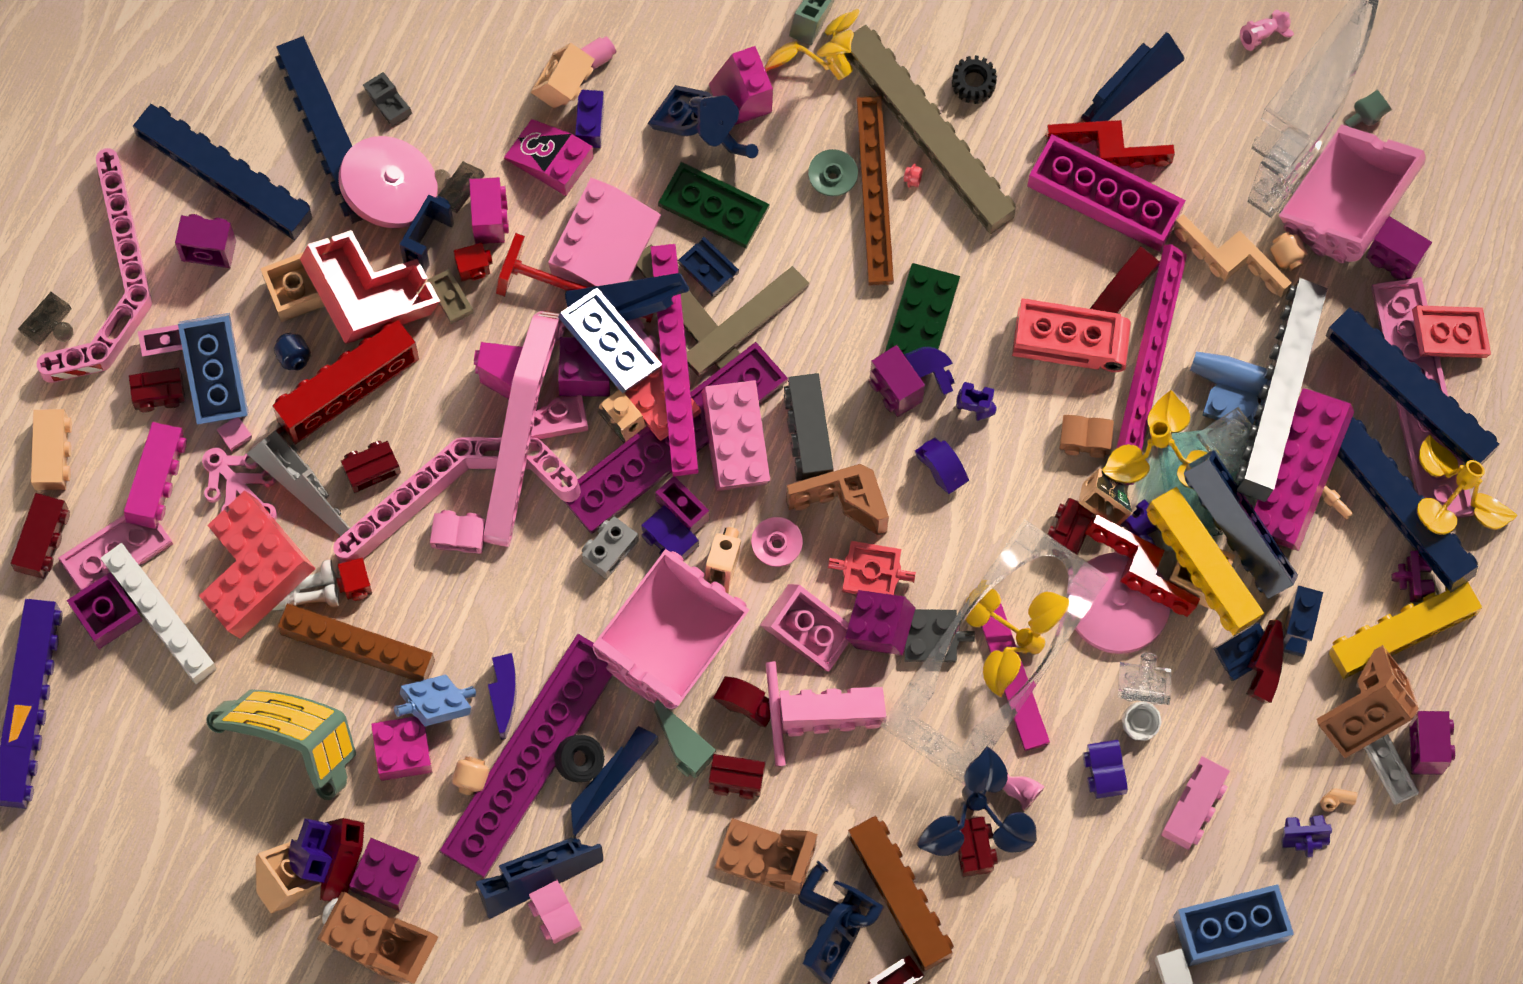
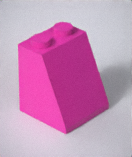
(745, 83)
(497, 366)

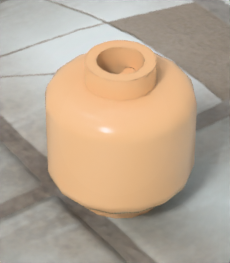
(1288, 251)
(470, 775)

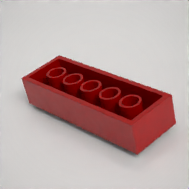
(345, 381)

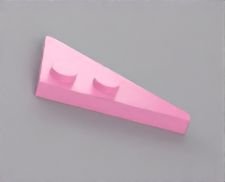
(560, 418)

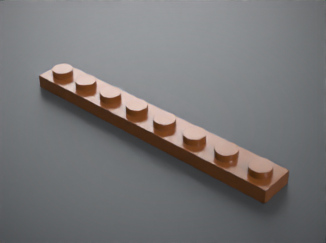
(875, 191)

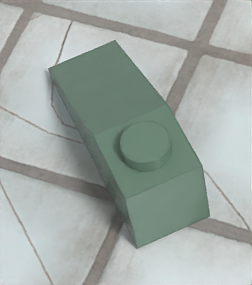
(809, 19)
(688, 748)

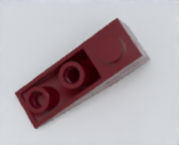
(344, 848)

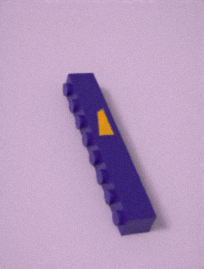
(26, 701)

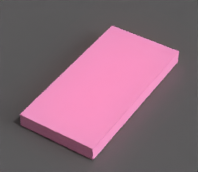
(84, 560)

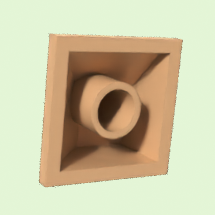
(277, 882)

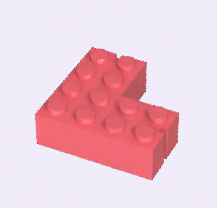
(358, 297)
(264, 569)

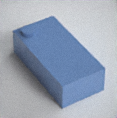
(213, 368)
(1233, 925)

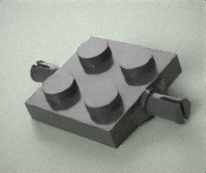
(927, 630)

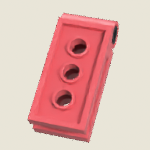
(1071, 335)

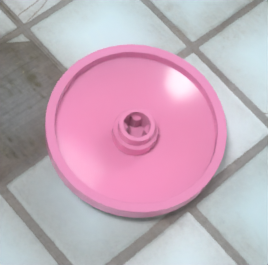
(386, 181)
(1121, 617)

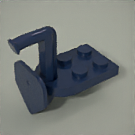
(697, 111)
(840, 928)

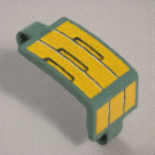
(296, 722)

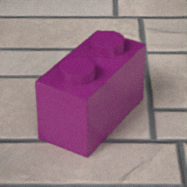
(682, 504)

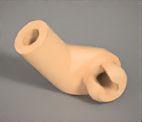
(1336, 797)

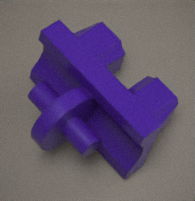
(1306, 837)

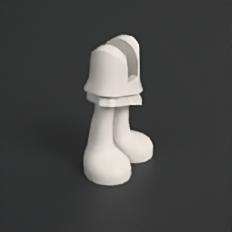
(329, 594)

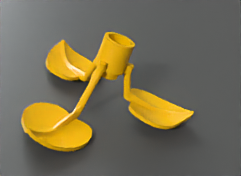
(833, 50)
(1166, 417)
(1440, 461)
(1002, 667)

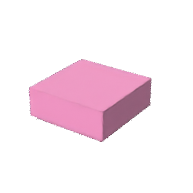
(234, 433)

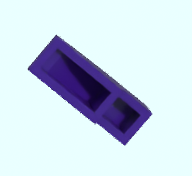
(504, 692)

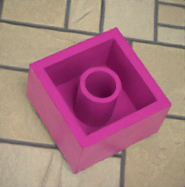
(489, 210)
(401, 748)

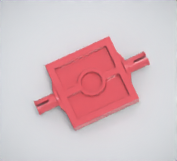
(871, 568)

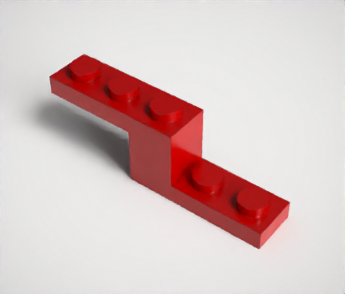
(1111, 143)
(1142, 566)

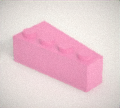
(831, 710)

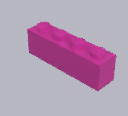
(154, 475)

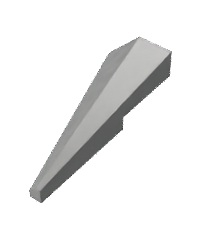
(297, 477)

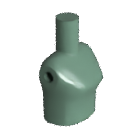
(1369, 110)

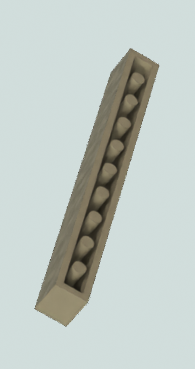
(930, 131)

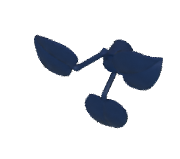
(982, 775)

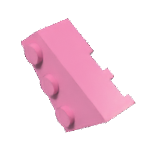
(1196, 804)

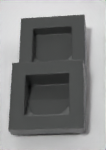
(387, 99)

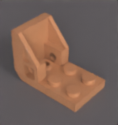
(856, 492)
(1379, 709)
(767, 856)
(376, 941)

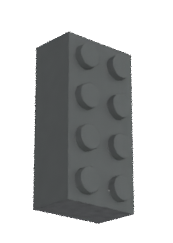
(809, 425)

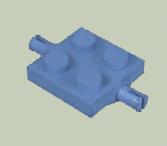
(435, 700)

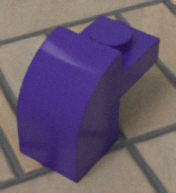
(929, 360)
(943, 464)
(307, 852)

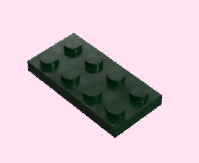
(713, 205)
(923, 309)

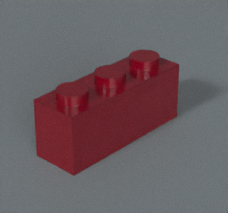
(40, 536)

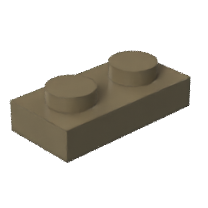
(451, 296)

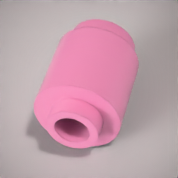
(600, 50)

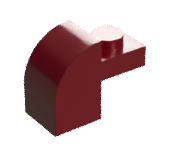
(744, 698)

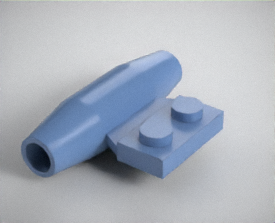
(1235, 381)

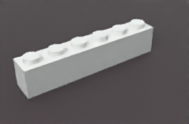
(158, 613)

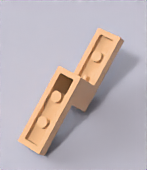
(1231, 256)

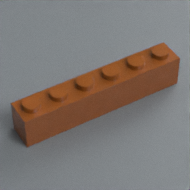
(356, 643)
(900, 894)

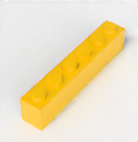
(1204, 561)
(1405, 629)

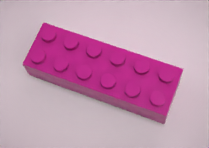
(1106, 193)
(1306, 463)

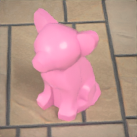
(1253, 33)
(1023, 789)

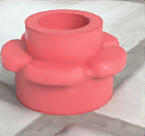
(913, 176)

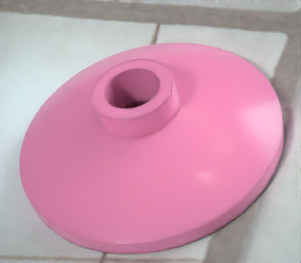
(779, 530)

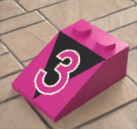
(550, 155)

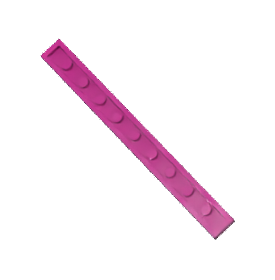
(1152, 347)
(675, 370)

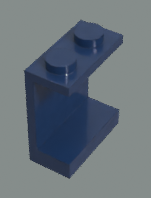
(432, 209)
(1301, 620)

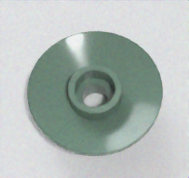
(834, 162)

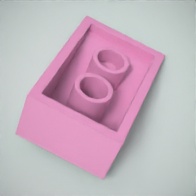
(807, 626)

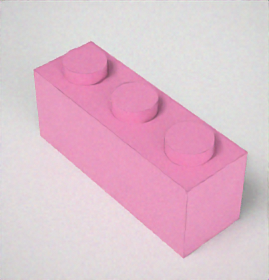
(159, 340)

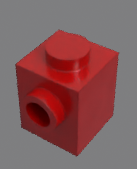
(473, 262)
(354, 579)

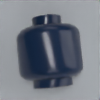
(292, 351)

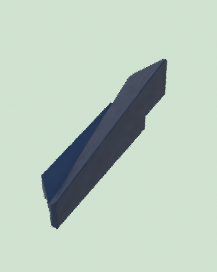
(1134, 77)
(637, 297)
(611, 779)
(535, 871)

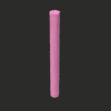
(775, 713)

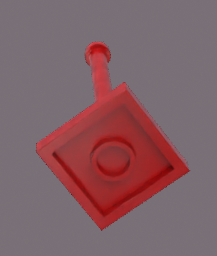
(513, 265)

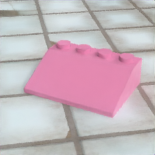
(603, 237)

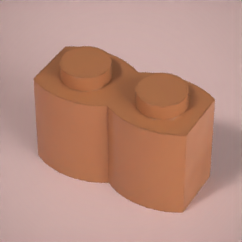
(1086, 435)

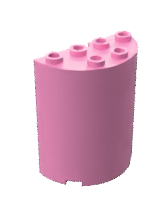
(1350, 193)
(668, 631)

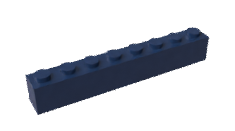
(319, 111)
(222, 171)
(1412, 388)
(1399, 502)

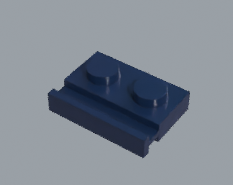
(708, 266)
(1238, 650)

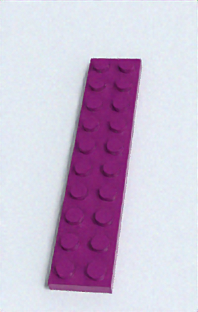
(647, 460)
(528, 759)

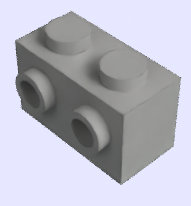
(609, 547)

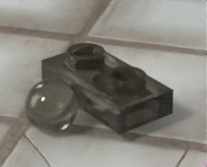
(457, 188)
(48, 318)

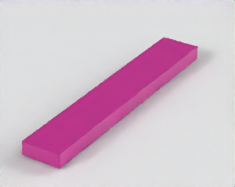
(1028, 719)

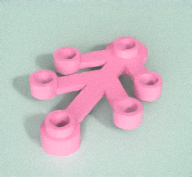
(235, 481)

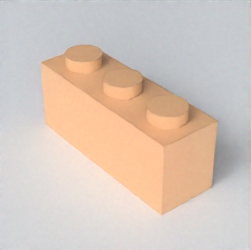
(50, 449)

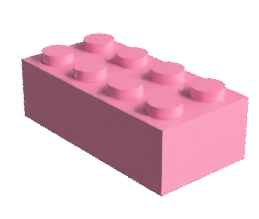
(735, 435)

